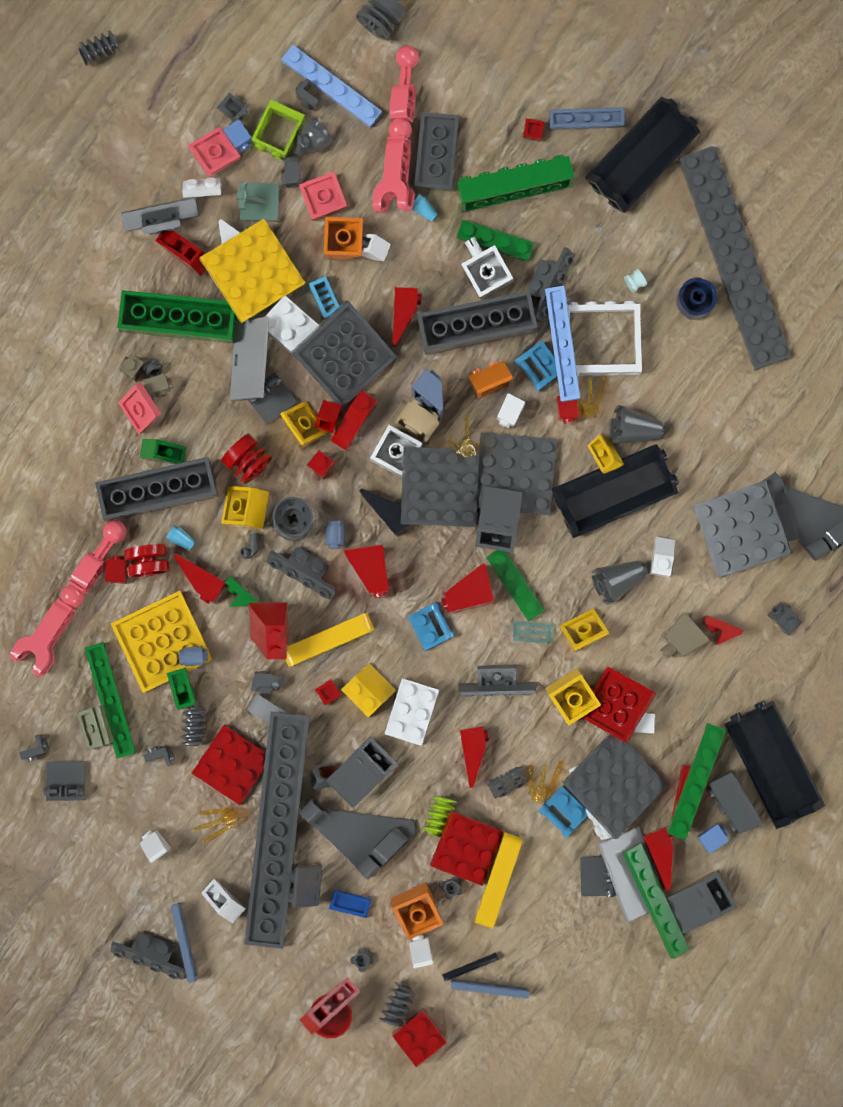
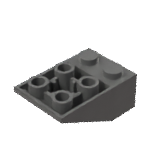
(498, 519)
(361, 772)
(306, 885)
(701, 902)

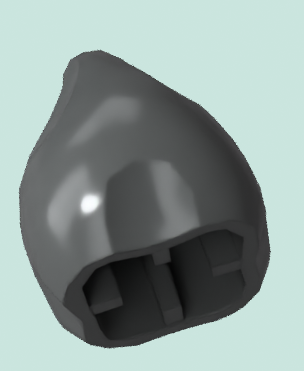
(313, 138)

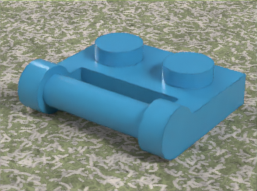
(543, 360)
(425, 629)
(568, 807)

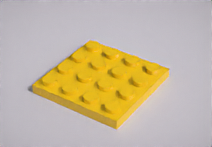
(252, 270)
(154, 638)

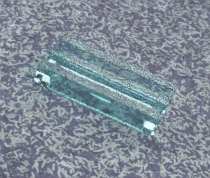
(538, 625)

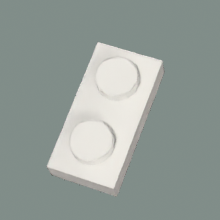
(201, 187)

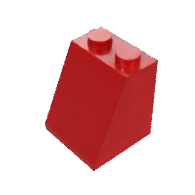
(371, 568)
(469, 592)
(270, 628)

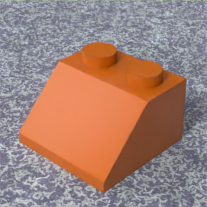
(342, 238)
(490, 379)
(416, 911)

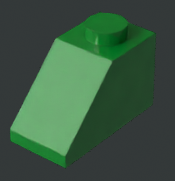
(162, 451)

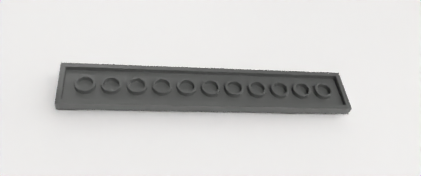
(734, 258)
(276, 830)

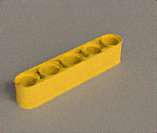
(329, 639)
(498, 880)

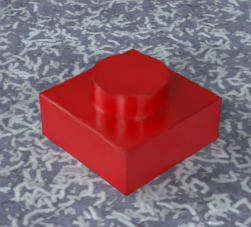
(533, 129)
(328, 692)

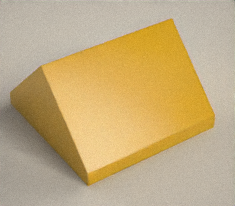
(302, 423)
(583, 629)

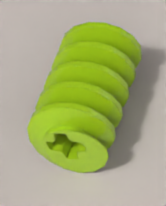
(439, 815)

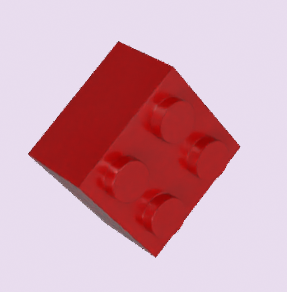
(419, 1037)

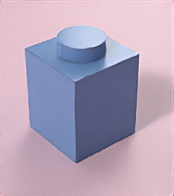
(238, 136)
(713, 837)

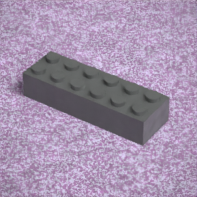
(477, 322)
(156, 489)

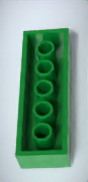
(515, 183)
(176, 317)

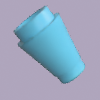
(424, 208)
(180, 538)

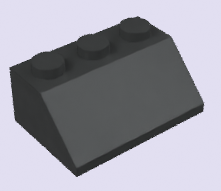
(733, 803)

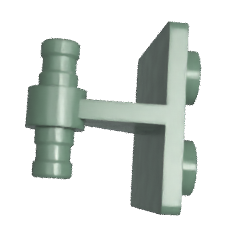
(258, 201)

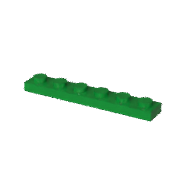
(110, 698)
(696, 781)
(655, 901)

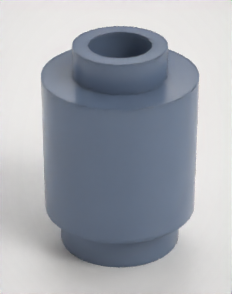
(335, 534)
(193, 656)

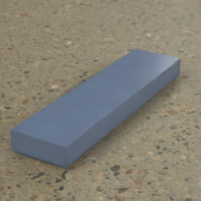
(587, 118)
(184, 942)
(490, 988)

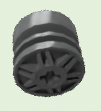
(379, 16)
(287, 509)

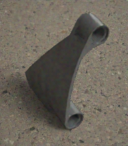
(815, 520)
(361, 838)

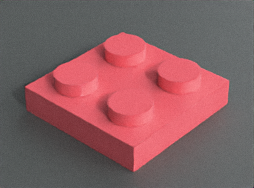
(214, 152)
(323, 196)
(139, 408)

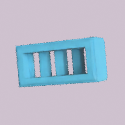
(312, 285)

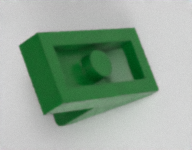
(244, 597)
(181, 689)

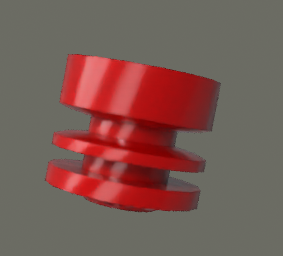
(242, 455)

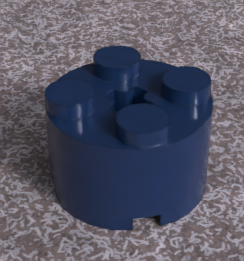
(699, 288)

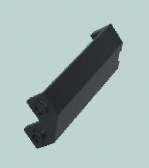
(643, 154)
(603, 498)
(774, 764)

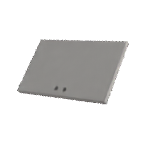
(249, 359)
(620, 873)

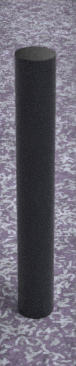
(469, 967)

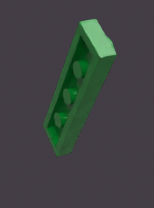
(487, 237)
(515, 584)

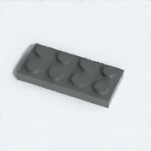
(436, 151)

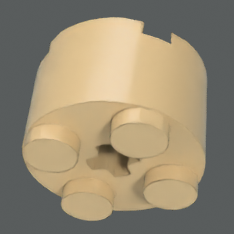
(417, 421)

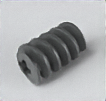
(98, 47)
(193, 726)
(398, 1005)

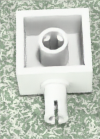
(484, 260)
(391, 441)

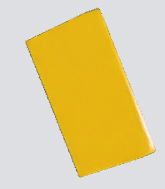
(605, 453)

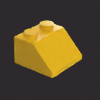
(245, 507)
(368, 690)
(572, 696)

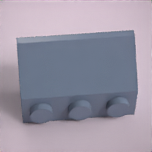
(428, 392)

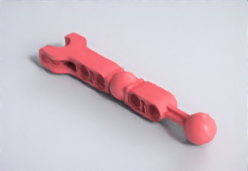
(398, 146)
(71, 596)

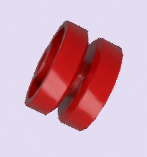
(146, 560)
(338, 1025)

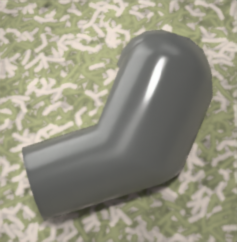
(252, 548)

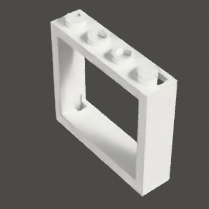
(621, 369)

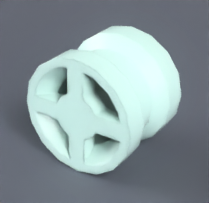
(635, 280)

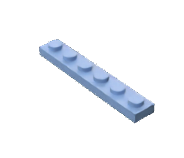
(331, 86)
(563, 344)

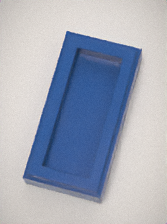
(350, 903)

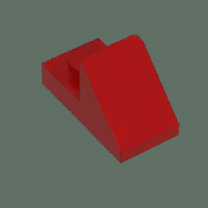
(726, 630)

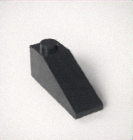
(387, 510)

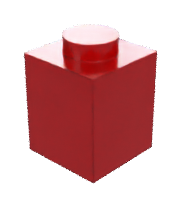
(567, 411)
(328, 416)
(320, 464)
(116, 570)

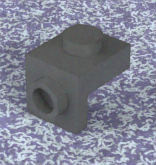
(307, 100)
(233, 108)
(784, 618)
(155, 753)
(32, 754)

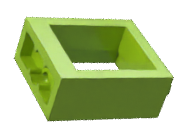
(286, 113)

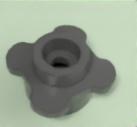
(152, 368)
(446, 886)
(361, 965)

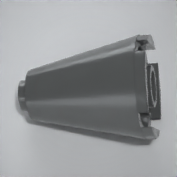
(634, 426)
(617, 579)

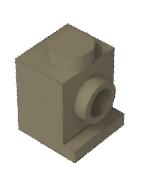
(131, 367)
(158, 385)

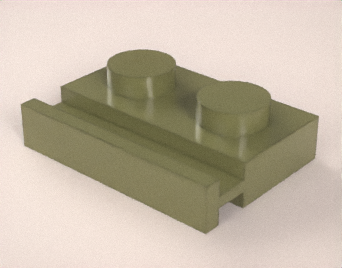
(95, 727)

